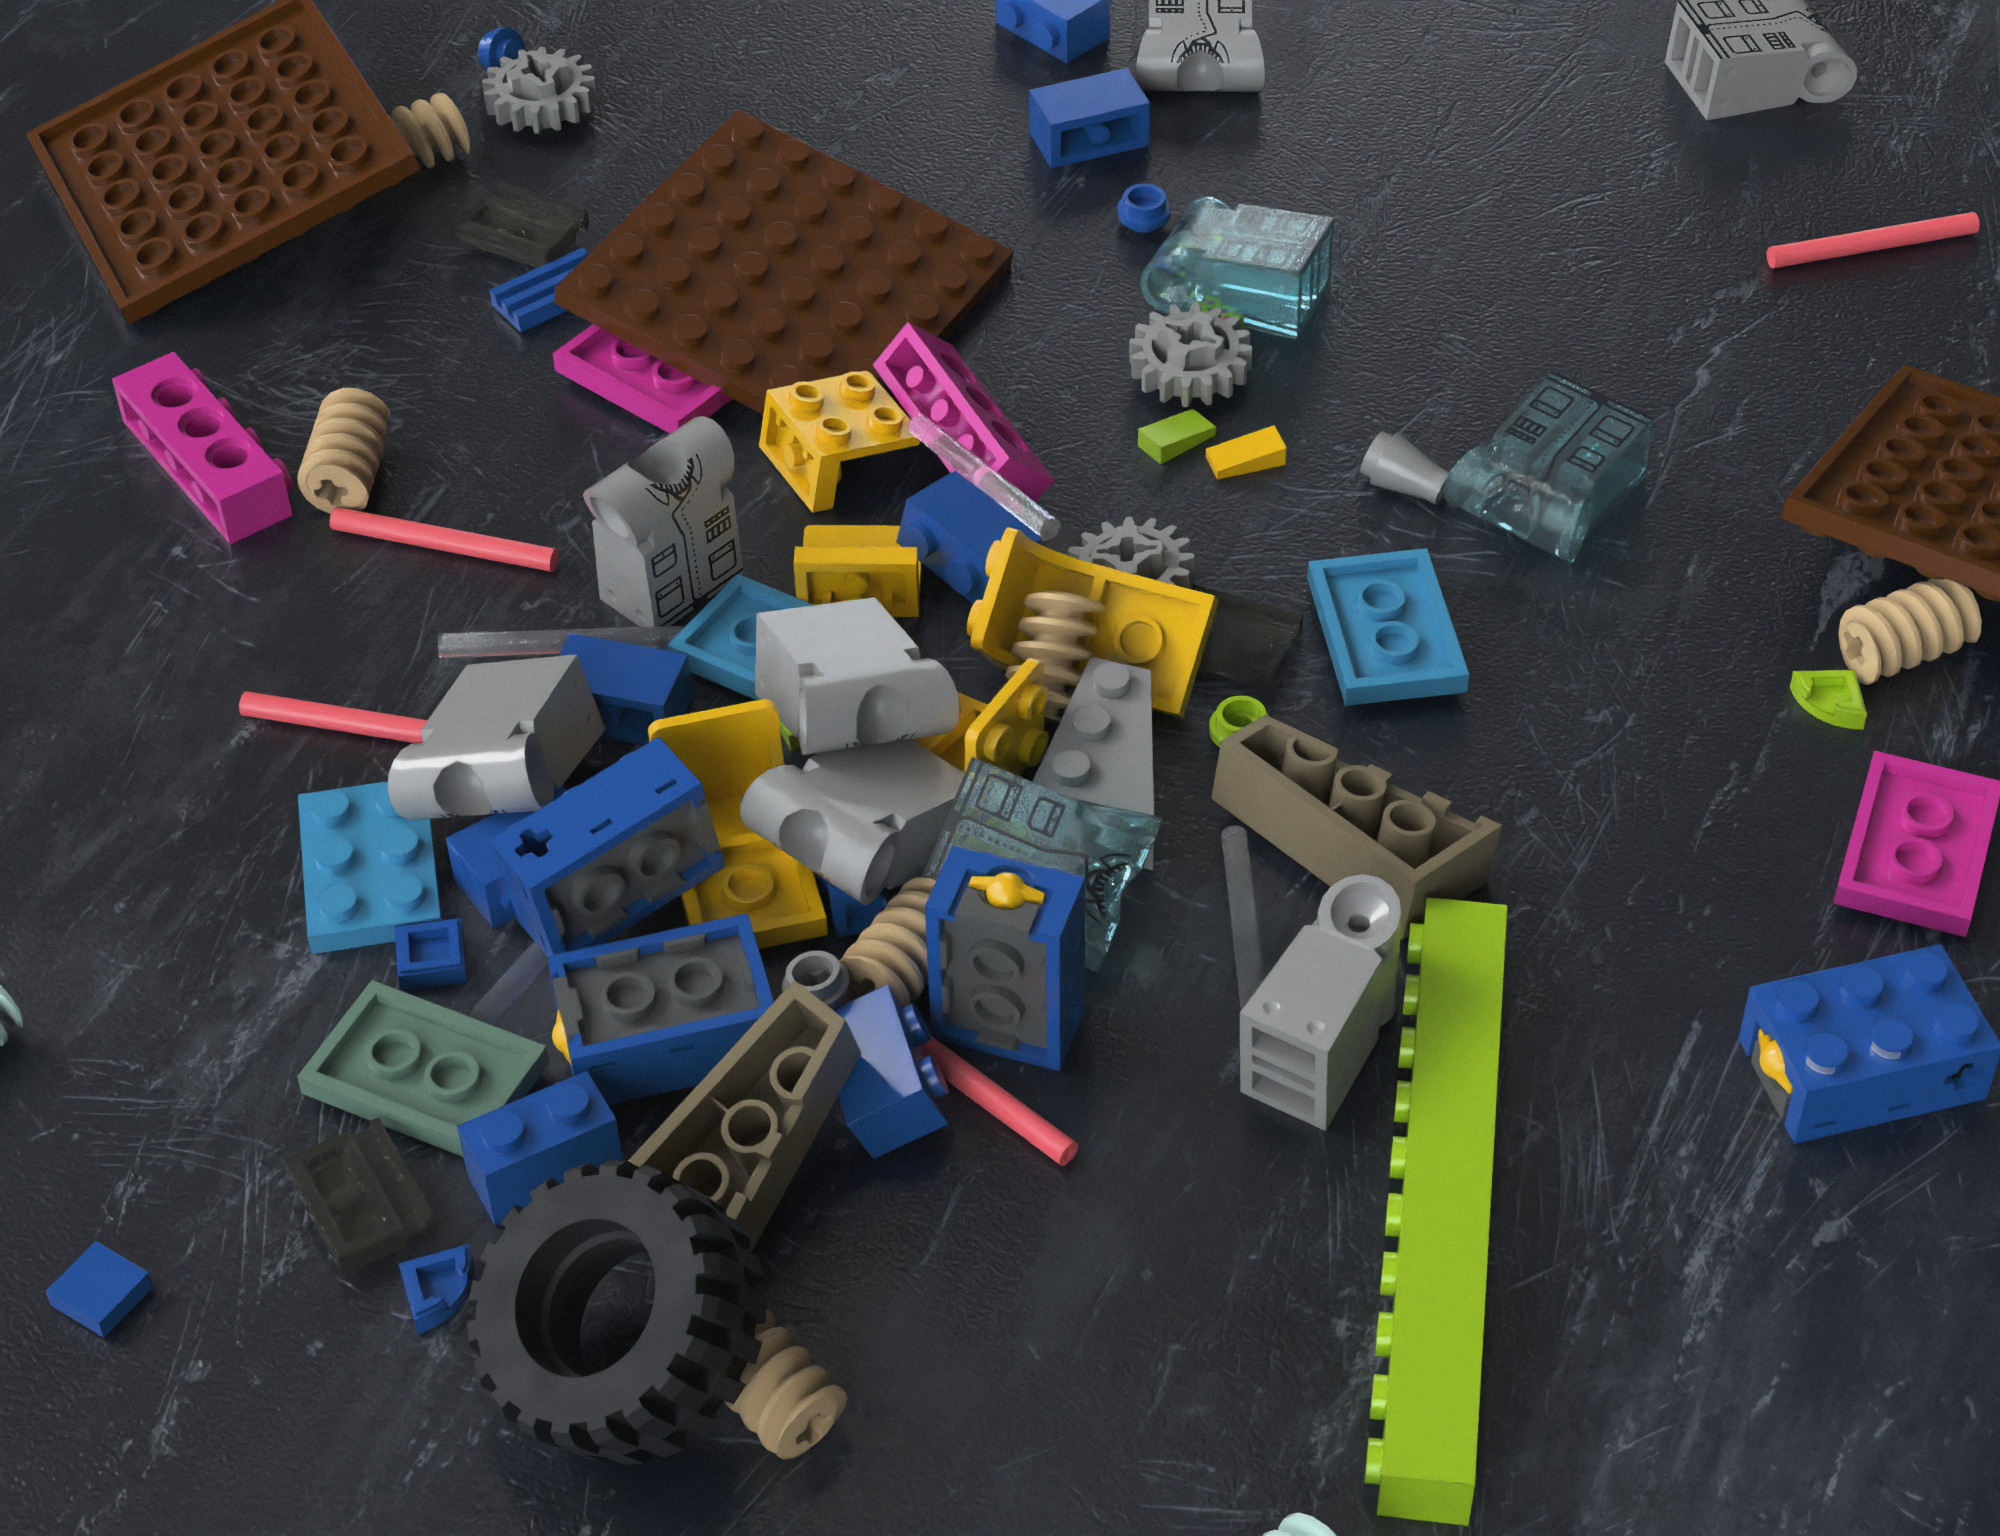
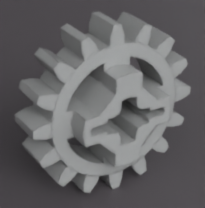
(539, 90)
(1190, 354)
(1140, 551)

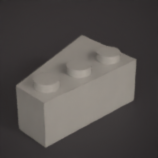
(1105, 741)

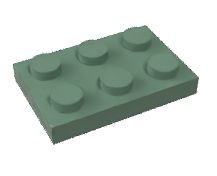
(419, 1066)

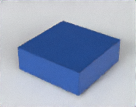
(431, 954)
(99, 1289)

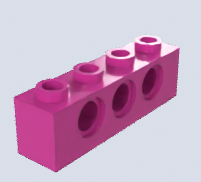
(937, 382)
(204, 447)

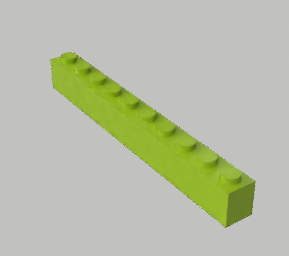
(1440, 1218)

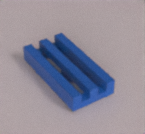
(531, 297)

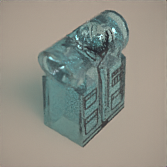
(1247, 261)
(1554, 466)
(1049, 830)

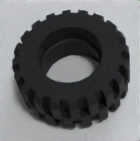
(542, 1281)

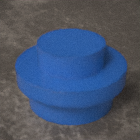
(497, 44)
(1144, 208)

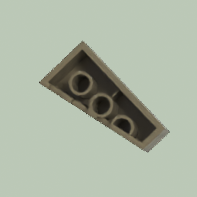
(1351, 818)
(758, 1110)

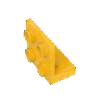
(827, 422)
(857, 564)

